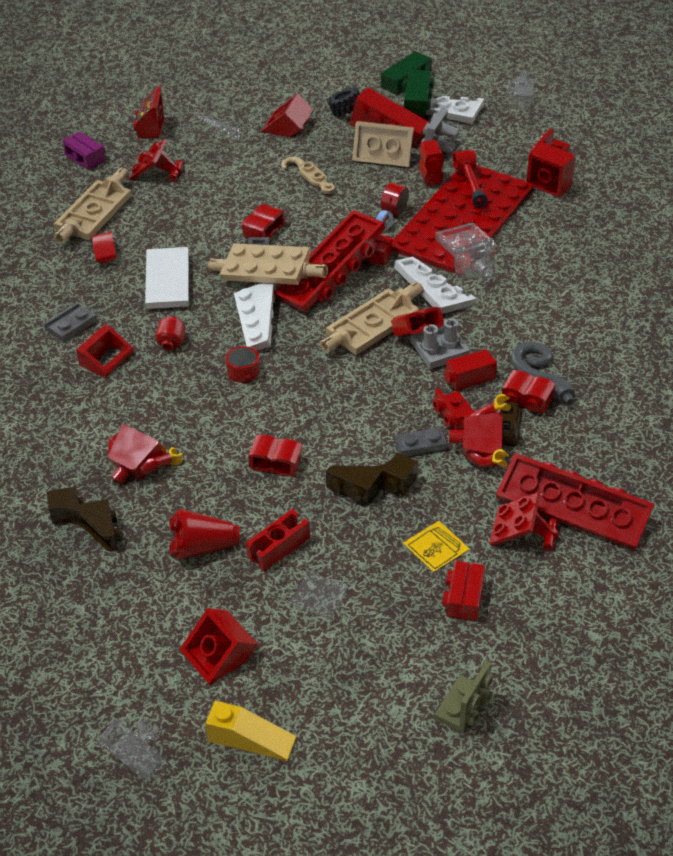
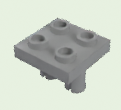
(437, 128)
(439, 343)

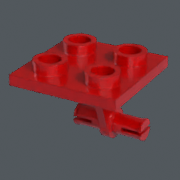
(158, 158)
(521, 518)

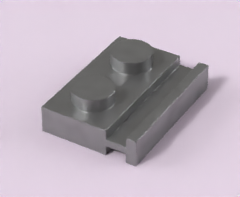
(70, 322)

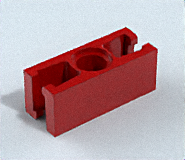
(278, 540)

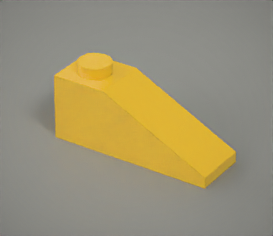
(247, 731)

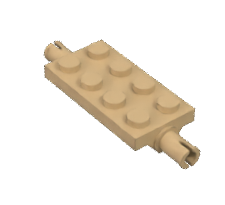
(93, 208)
(267, 264)
(371, 320)

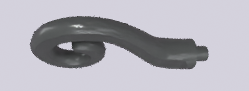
(563, 390)

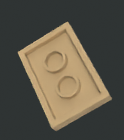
(383, 143)

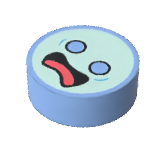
(386, 217)

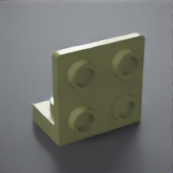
(464, 700)

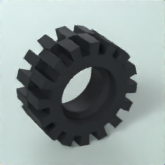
(343, 101)

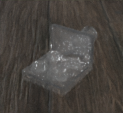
(471, 251)

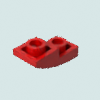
(104, 247)

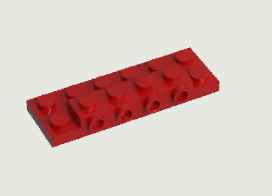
(342, 253)
(577, 500)

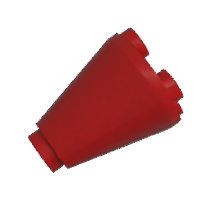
(200, 534)

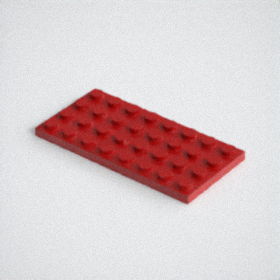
(453, 208)

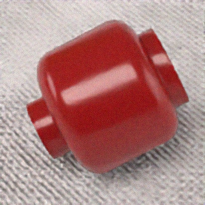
(170, 333)

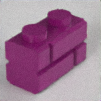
(84, 150)

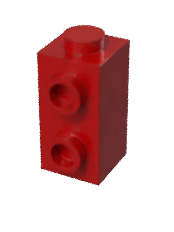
(470, 370)

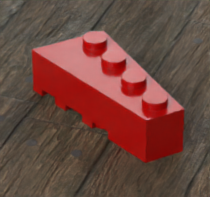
(376, 108)

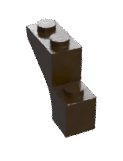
(364, 482)
(93, 516)

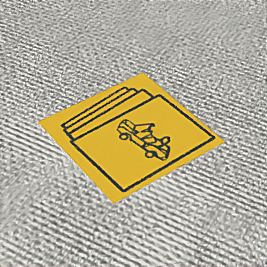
(436, 546)

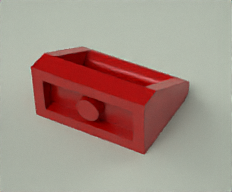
(97, 345)

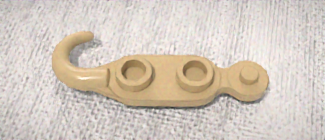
(311, 174)

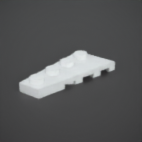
(458, 110)
(436, 290)
(256, 313)

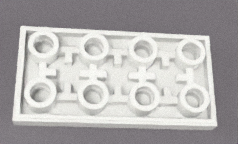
(167, 278)

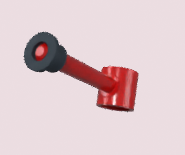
(466, 162)

